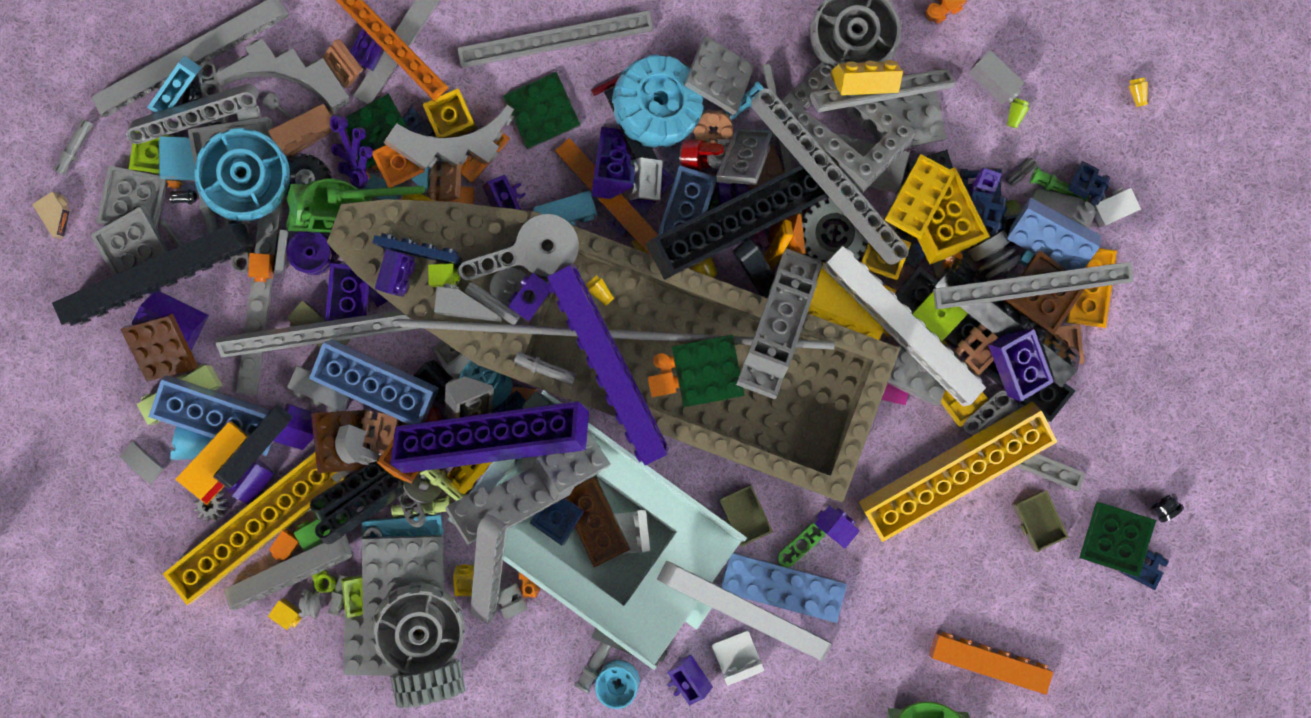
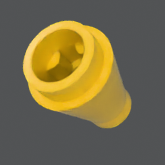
(1139, 91)
(599, 290)

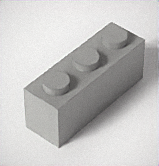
(318, 393)

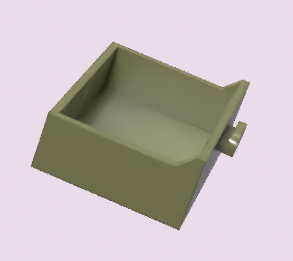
(746, 514)
(1040, 521)

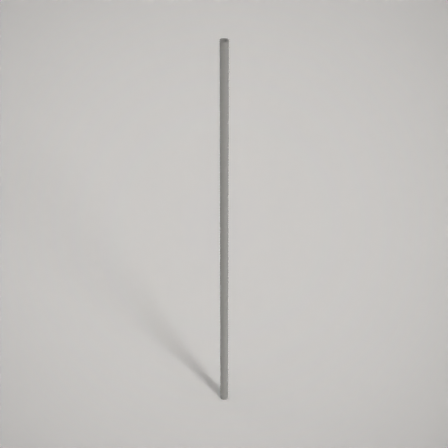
(565, 331)

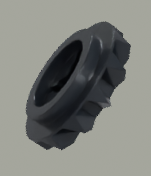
(192, 93)

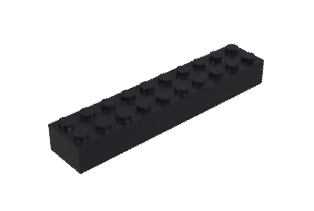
(734, 221)
(153, 274)
(921, 285)

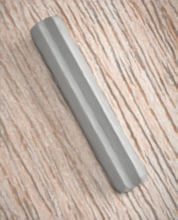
(492, 303)

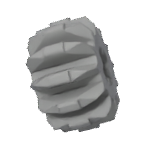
(212, 513)

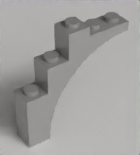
(287, 66)
(422, 149)

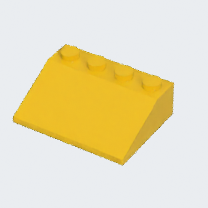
(953, 225)
(837, 306)

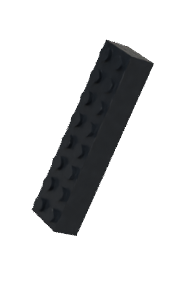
(1004, 319)

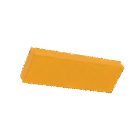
(779, 244)

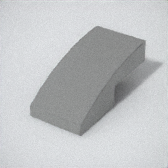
(141, 462)

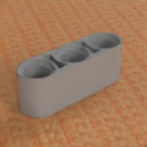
(994, 405)

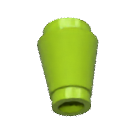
(1017, 112)

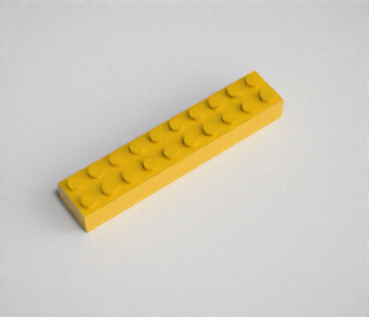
(958, 471)
(248, 531)

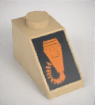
(54, 213)

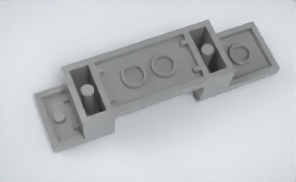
(780, 324)
(530, 491)

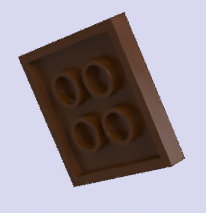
(1047, 309)
(159, 347)
(325, 432)

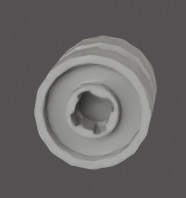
(510, 601)

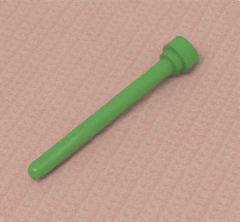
(336, 195)

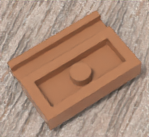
(342, 63)

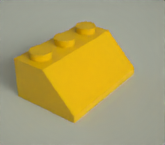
(867, 77)

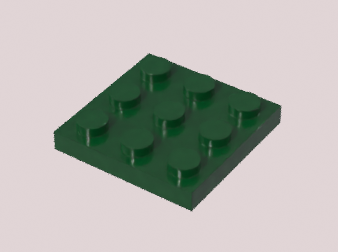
(542, 110)
(378, 121)
(707, 370)
(1117, 539)

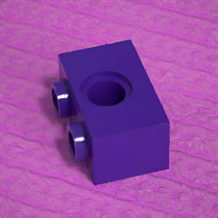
(524, 308)

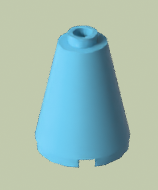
(187, 444)

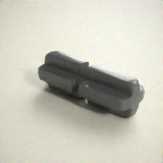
(1023, 170)

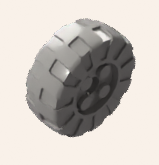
(837, 43)
(418, 608)

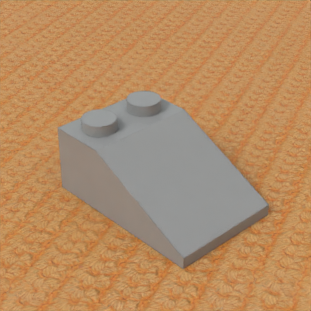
(1069, 206)
(453, 302)

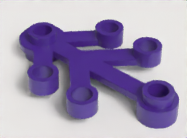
(357, 175)

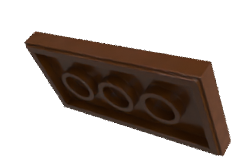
(598, 525)

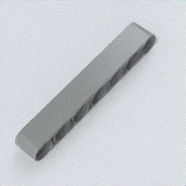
(186, 120)
(287, 573)

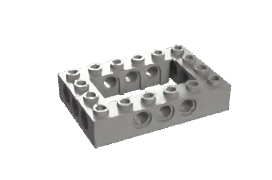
(887, 128)

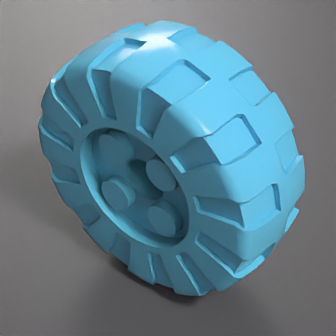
(655, 103)
(256, 192)

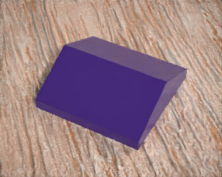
(299, 430)

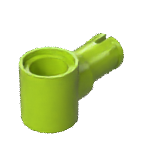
(319, 579)

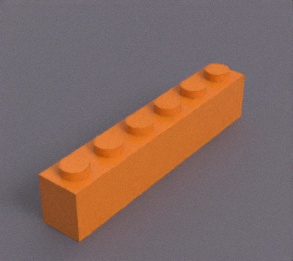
(991, 663)

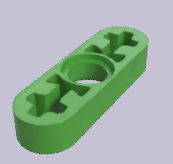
(808, 529)

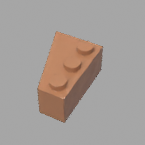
(302, 130)

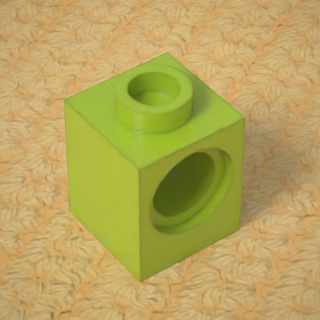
(442, 274)

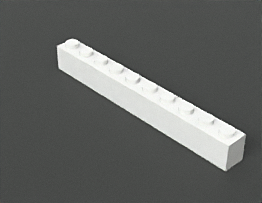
(903, 326)

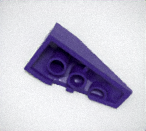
(613, 166)

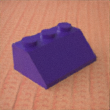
(346, 293)
(188, 318)
(1020, 364)

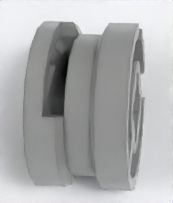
(310, 603)

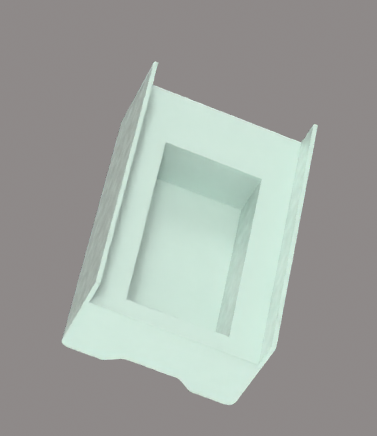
(624, 593)

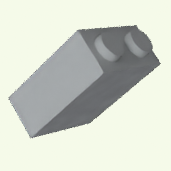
(997, 78)

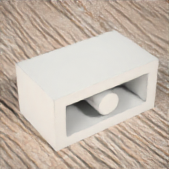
(1116, 207)

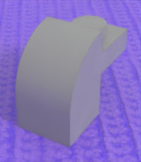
(349, 446)

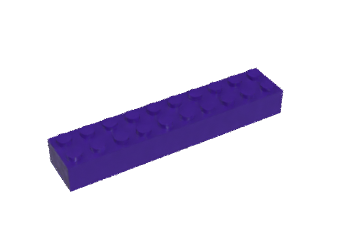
(608, 364)
(491, 437)

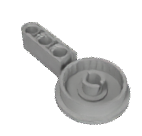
(528, 249)

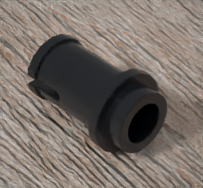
(183, 197)

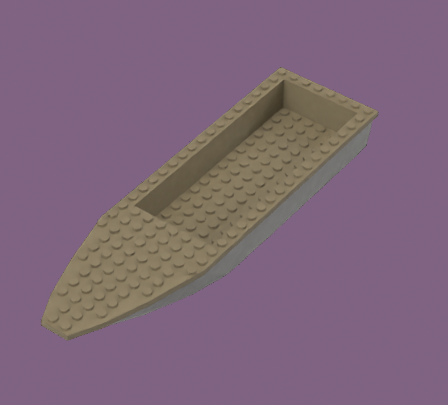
(802, 436)

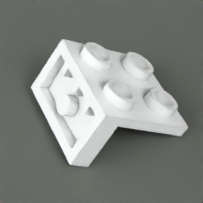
(646, 180)
(635, 530)
(737, 657)

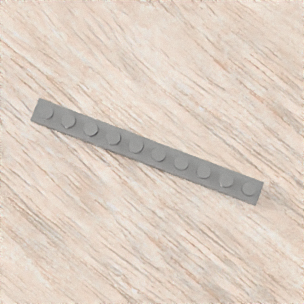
(555, 39)
(1033, 285)
(259, 302)
(311, 334)

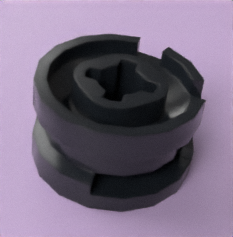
(1167, 508)

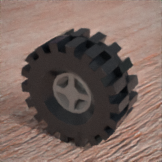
(307, 167)

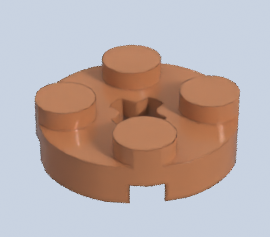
(713, 119)

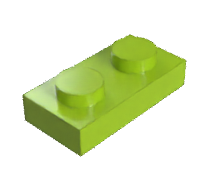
(352, 595)

